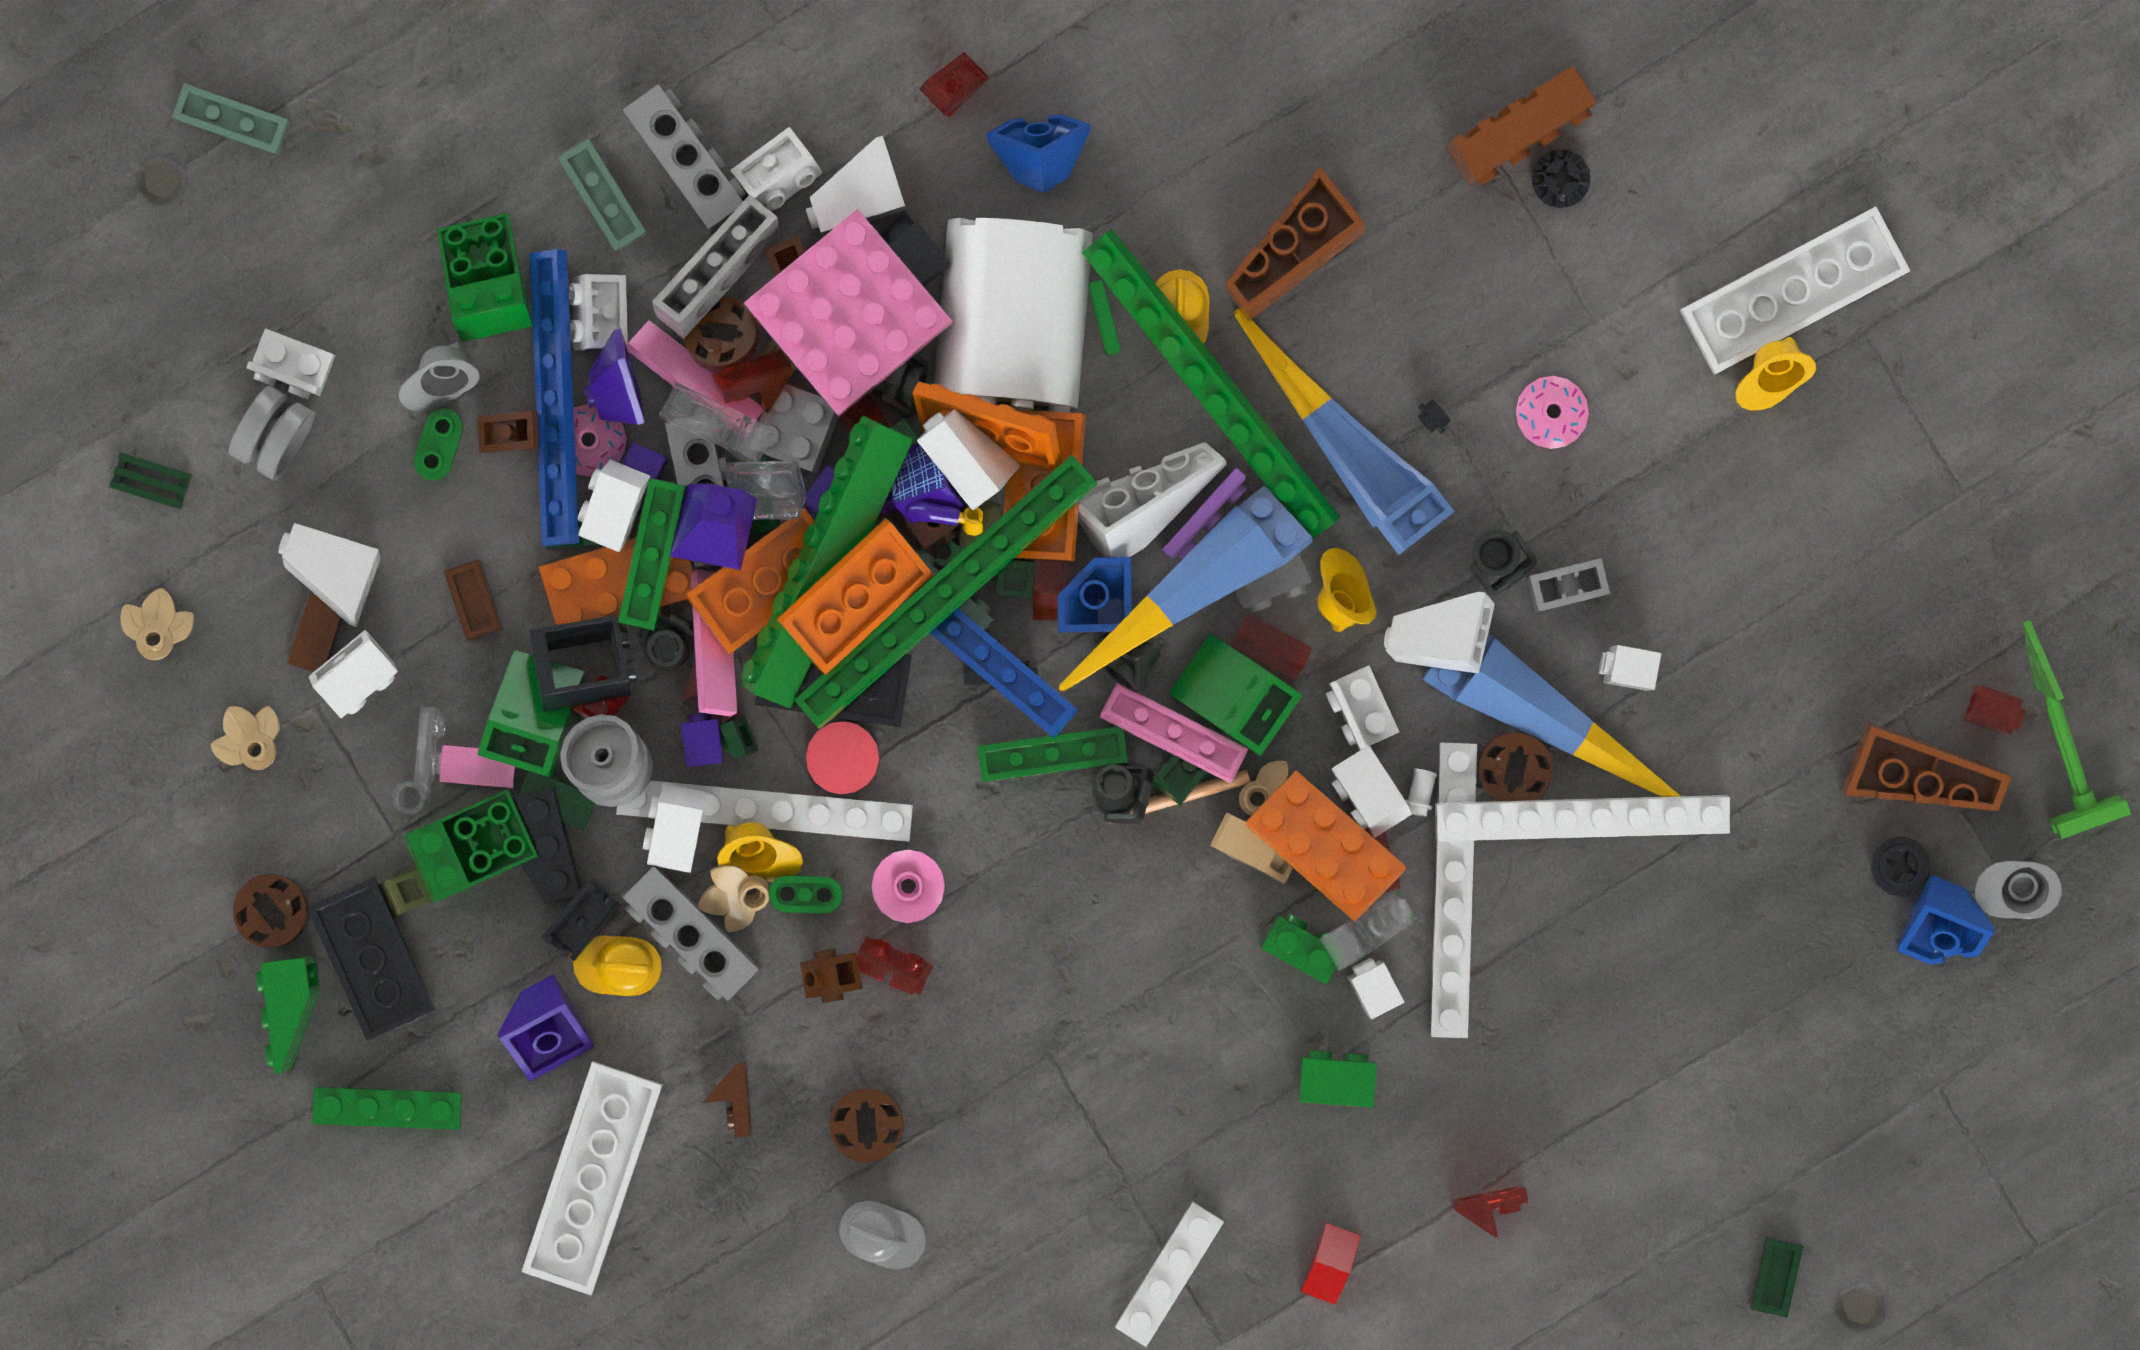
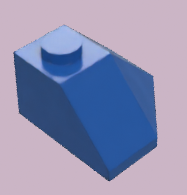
(1040, 152)
(1096, 597)
(1945, 924)

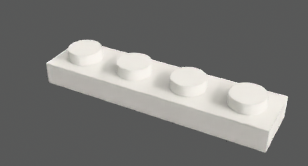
(1169, 1274)

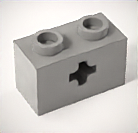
(1568, 585)

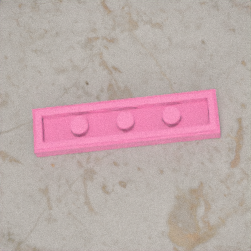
(676, 365)
(713, 665)
(1173, 733)

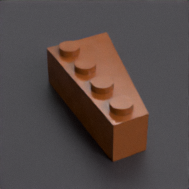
(1522, 126)
(1296, 245)
(1911, 770)

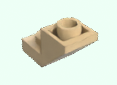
(1246, 847)

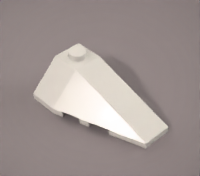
(1133, 510)

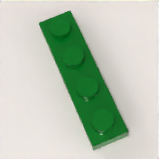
(652, 554)
(1052, 754)
(387, 1108)

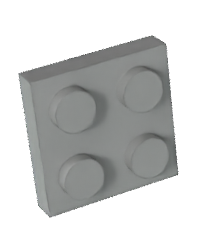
(800, 427)

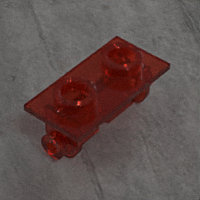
(1271, 647)
(909, 969)

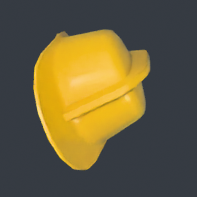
(1189, 298)
(1775, 374)
(1345, 591)
(758, 852)
(618, 966)

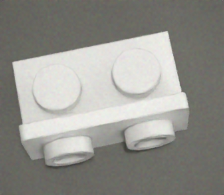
(777, 170)
(597, 309)
(292, 363)
(1362, 707)

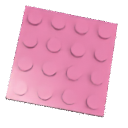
(848, 313)

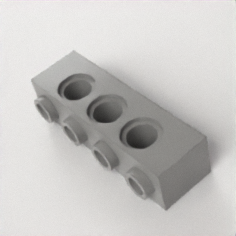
(645, 115)
(716, 266)
(687, 473)
(738, 966)

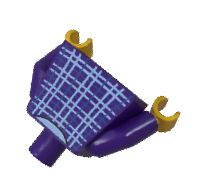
(927, 495)

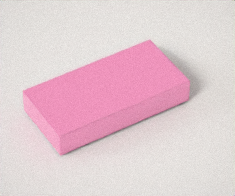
(466, 767)

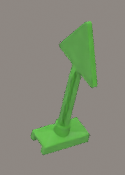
(2087, 811)

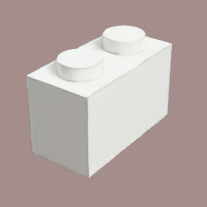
(613, 505)
(1630, 667)
(353, 675)
(1371, 792)
(675, 827)
(1374, 987)

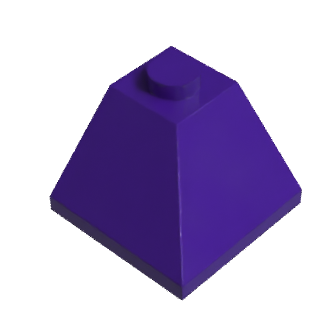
(614, 383)
(714, 525)
(543, 1029)

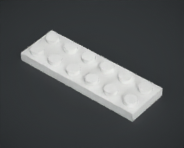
(1795, 290)
(592, 1178)

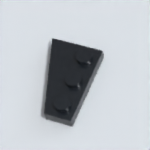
(554, 869)

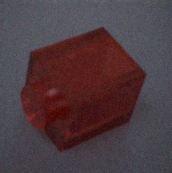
(1994, 710)

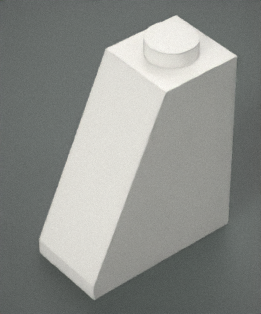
(862, 184)
(967, 457)
(331, 568)
(1443, 634)

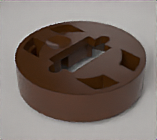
(717, 350)
(1499, 763)
(285, 901)
(850, 1127)

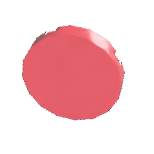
(842, 757)

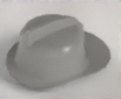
(439, 379)
(2018, 890)
(882, 1235)

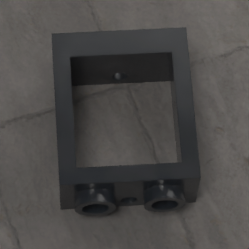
(578, 634)

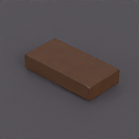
(473, 600)
(315, 635)

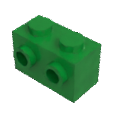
(1299, 948)
(1337, 1080)

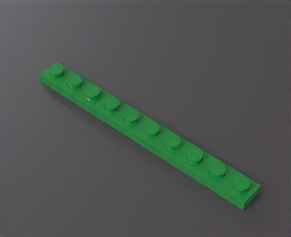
(1210, 383)
(946, 591)

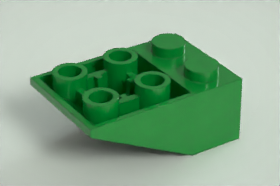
(484, 278)
(1235, 694)
(518, 727)
(470, 846)
(290, 998)

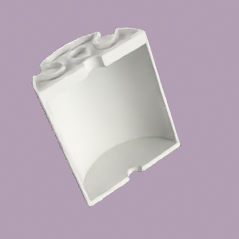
(1014, 312)

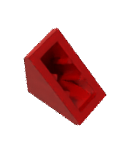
(1331, 1263)

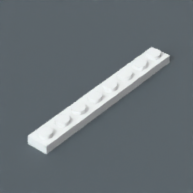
(790, 811)
(1582, 818)
(1453, 900)

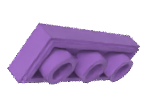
(1206, 515)

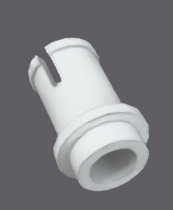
(1421, 792)

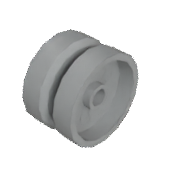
(271, 433)
(606, 760)

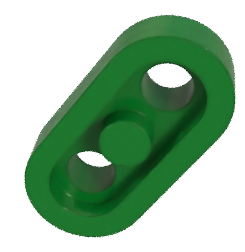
(438, 444)
(806, 894)

